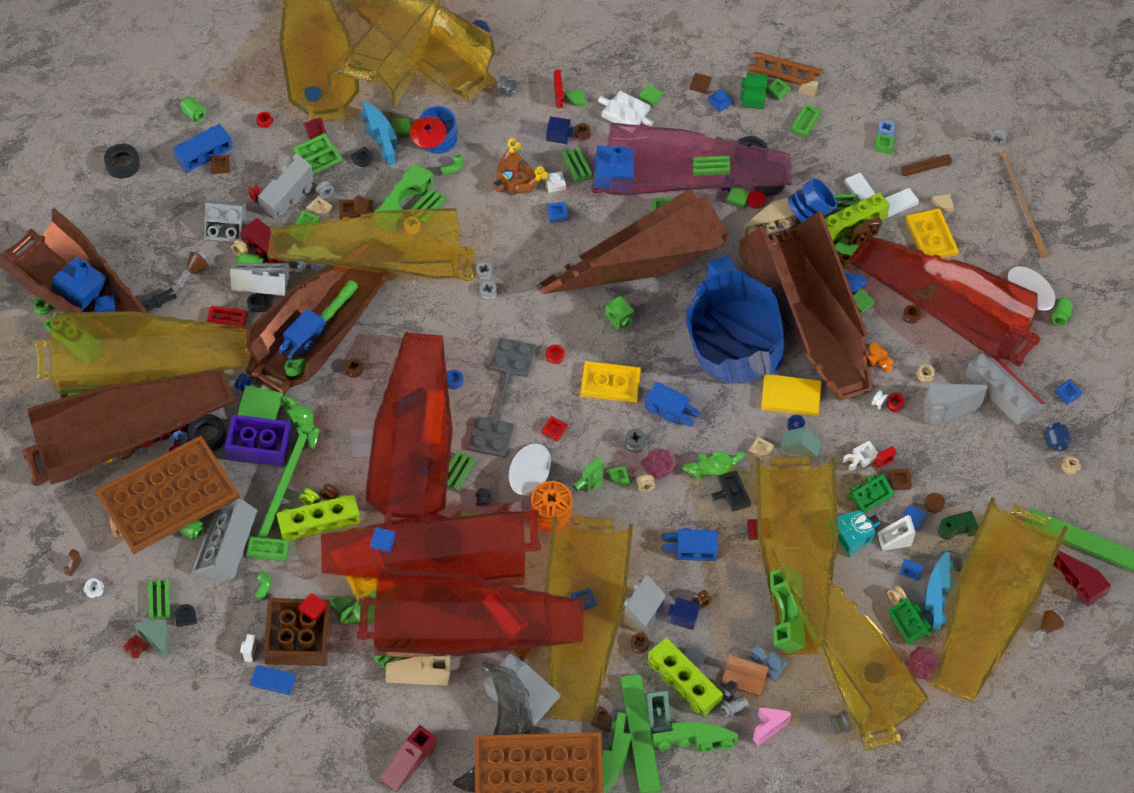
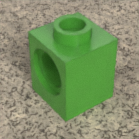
(619, 313)

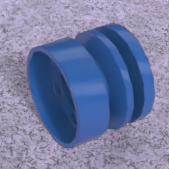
(448, 118)
(811, 199)

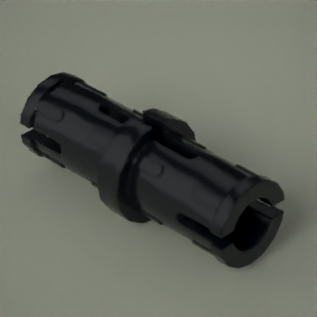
(158, 300)

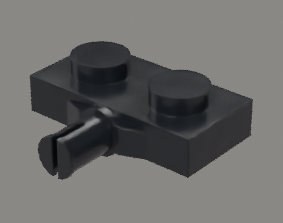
(732, 491)

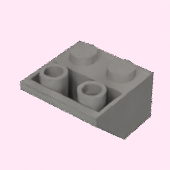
(224, 220)
(643, 605)

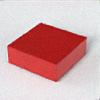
(554, 428)
(885, 457)
(312, 606)

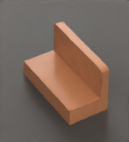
(747, 674)

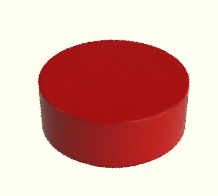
(756, 199)
(555, 354)

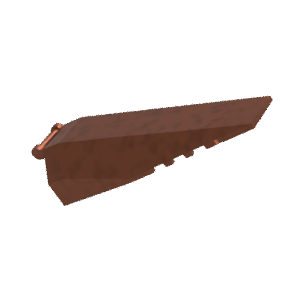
(315, 294)
(113, 419)

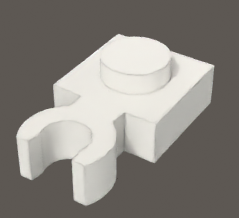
(863, 454)

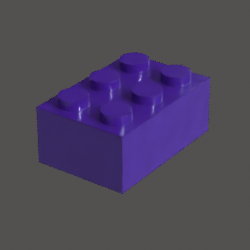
(258, 440)

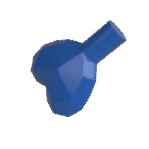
(855, 281)

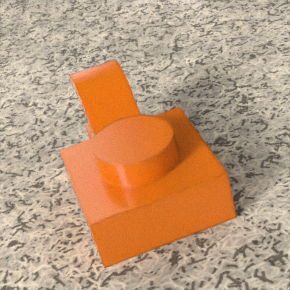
(879, 357)

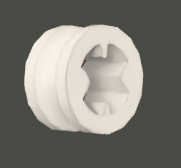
(879, 399)

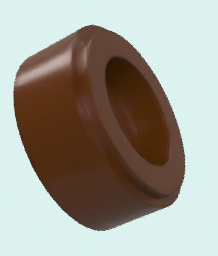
(934, 502)

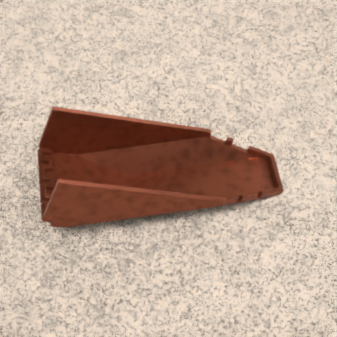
(647, 247)
(813, 300)

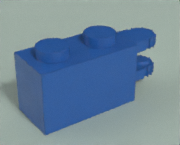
(302, 334)
(670, 405)
(692, 544)

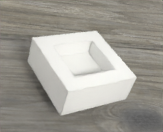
(555, 182)
(248, 648)

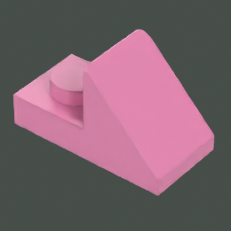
(772, 721)

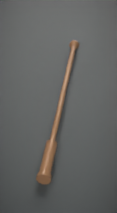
(1036, 235)

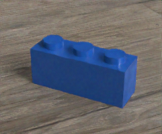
(201, 147)

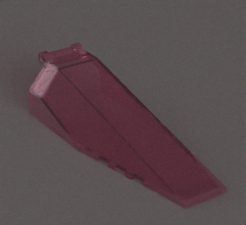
(666, 162)

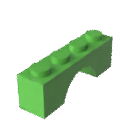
(415, 182)
(790, 632)

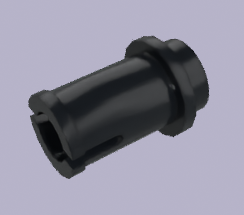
(482, 496)

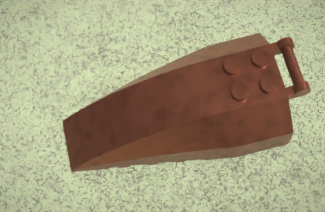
(50, 254)

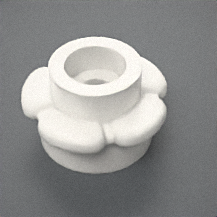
(93, 583)

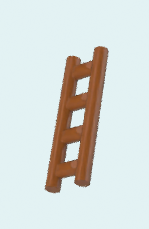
(758, 68)

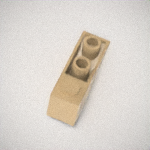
(773, 217)
(419, 670)

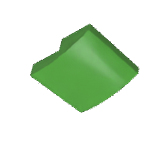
(318, 153)
(260, 403)

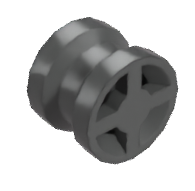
(506, 86)
(632, 444)
(839, 723)

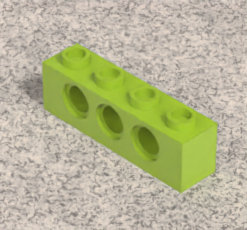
(848, 219)
(313, 526)
(668, 652)

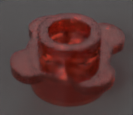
(132, 642)

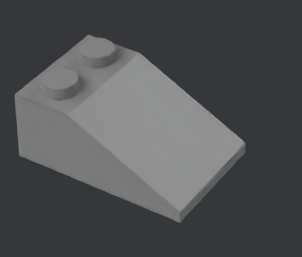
(951, 401)
(541, 693)

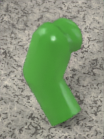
(454, 167)
(264, 587)

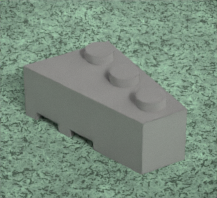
(288, 188)
(260, 277)

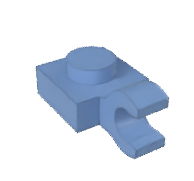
(774, 662)

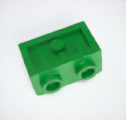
(870, 493)
(909, 620)

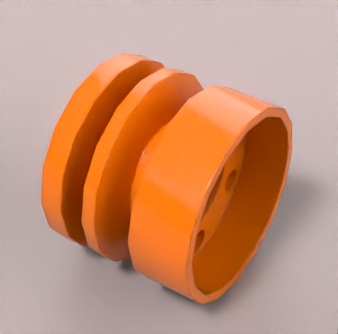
(552, 500)

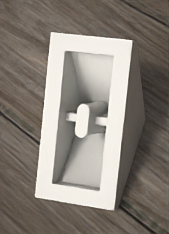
(897, 534)

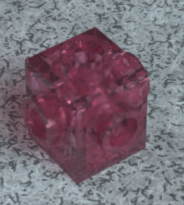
(658, 463)
(922, 662)

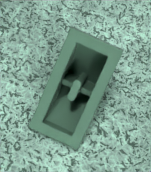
(801, 442)
(155, 634)
(658, 710)

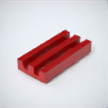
(558, 89)
(227, 319)

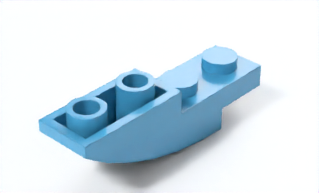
(381, 130)
(937, 590)

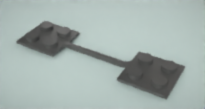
(493, 435)

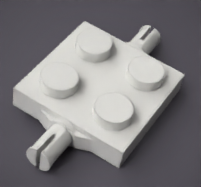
(625, 110)

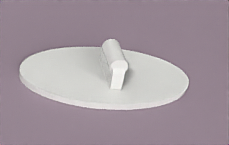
(1035, 282)
(529, 468)

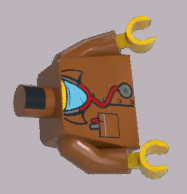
(515, 173)

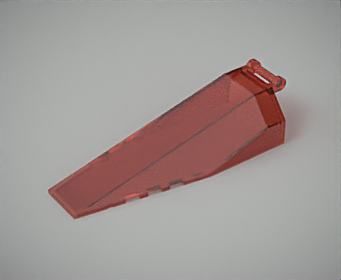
(965, 298)
(412, 433)
(466, 541)
(464, 616)

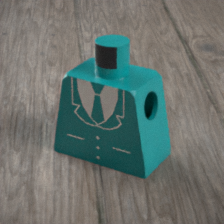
(856, 531)

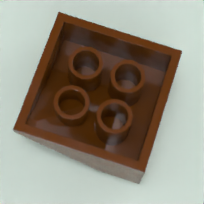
(293, 636)

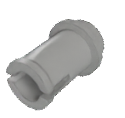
(734, 706)

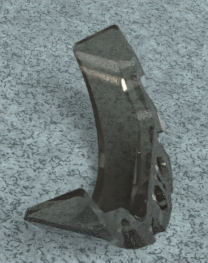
(513, 712)

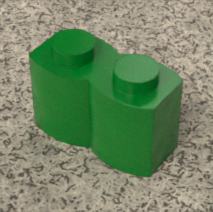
(754, 91)

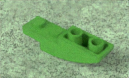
(702, 735)
(616, 755)

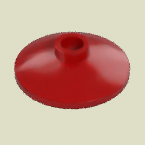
(428, 138)

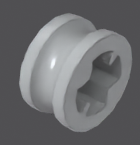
(999, 136)
(324, 189)
(485, 275)
(492, 287)

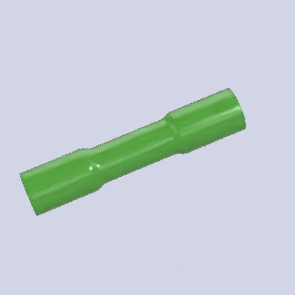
(343, 295)

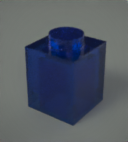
(559, 130)
(684, 613)

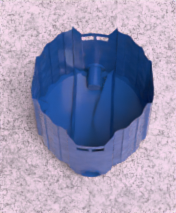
(736, 328)

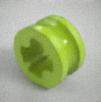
(309, 496)

